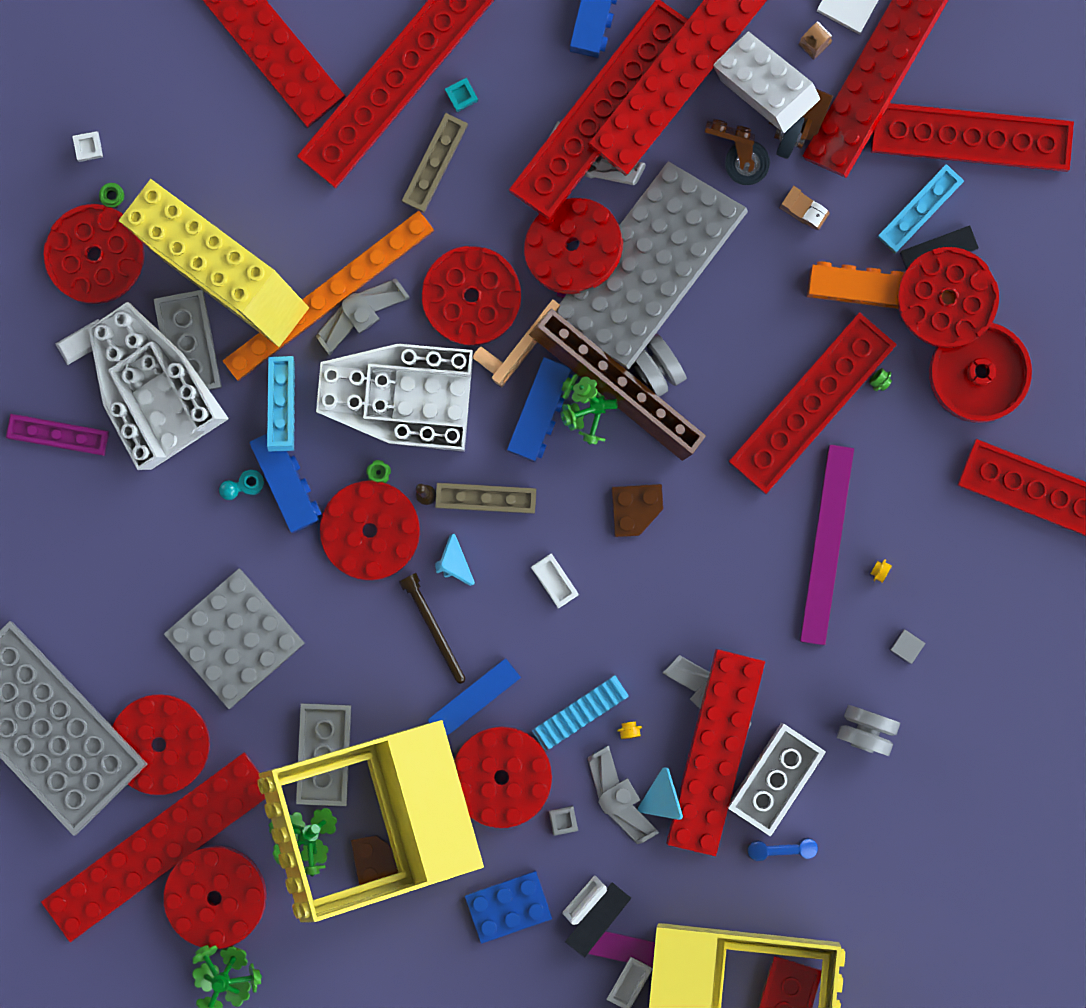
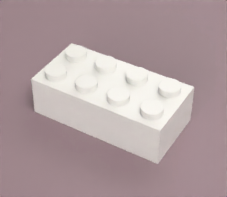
(766, 82)
(776, 779)

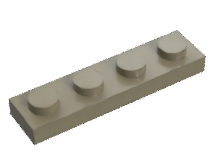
(435, 162)
(485, 498)

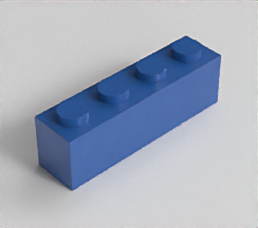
(590, 27)
(539, 410)
(286, 485)

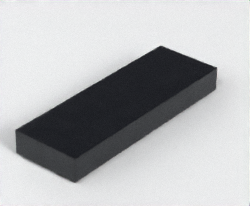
(961, 238)
(598, 920)

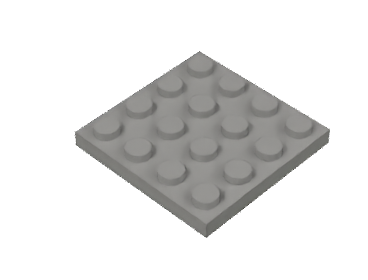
(234, 638)

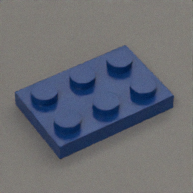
(508, 907)

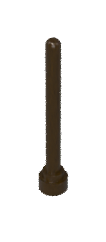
(425, 494)
(412, 586)

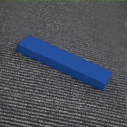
(476, 696)

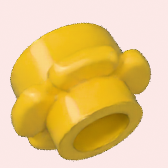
(881, 570)
(629, 730)

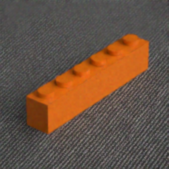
(858, 286)

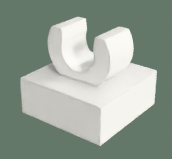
(87, 146)

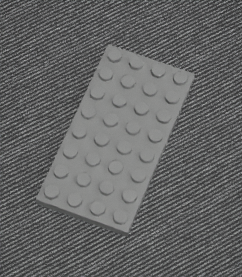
(665, 249)
(57, 736)

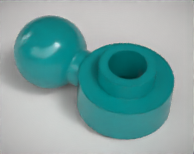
(229, 490)

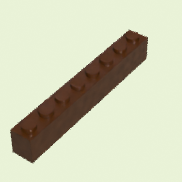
(617, 383)

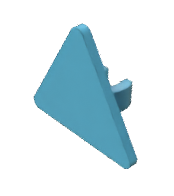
(454, 562)
(662, 798)

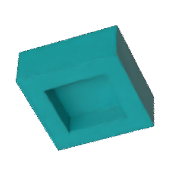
(461, 95)

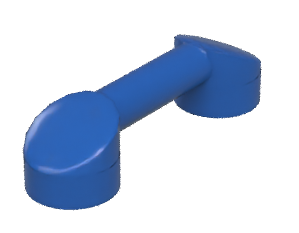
(759, 851)

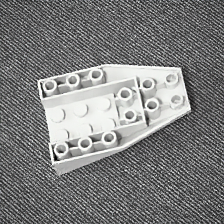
(149, 388)
(401, 394)

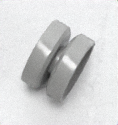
(659, 364)
(868, 730)

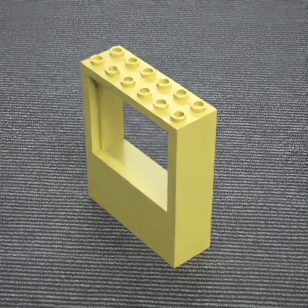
(214, 262)
(419, 808)
(692, 963)

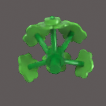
(584, 392)
(314, 850)
(209, 977)

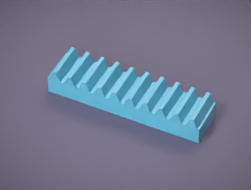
(920, 208)
(281, 403)
(580, 713)

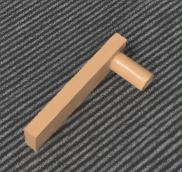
(504, 370)

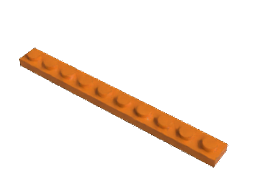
(335, 291)

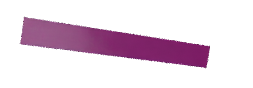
(827, 544)

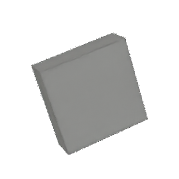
(907, 646)
(563, 820)

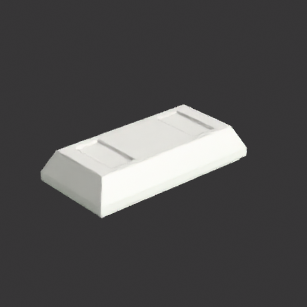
(76, 344)
(554, 580)
(584, 900)
(629, 983)

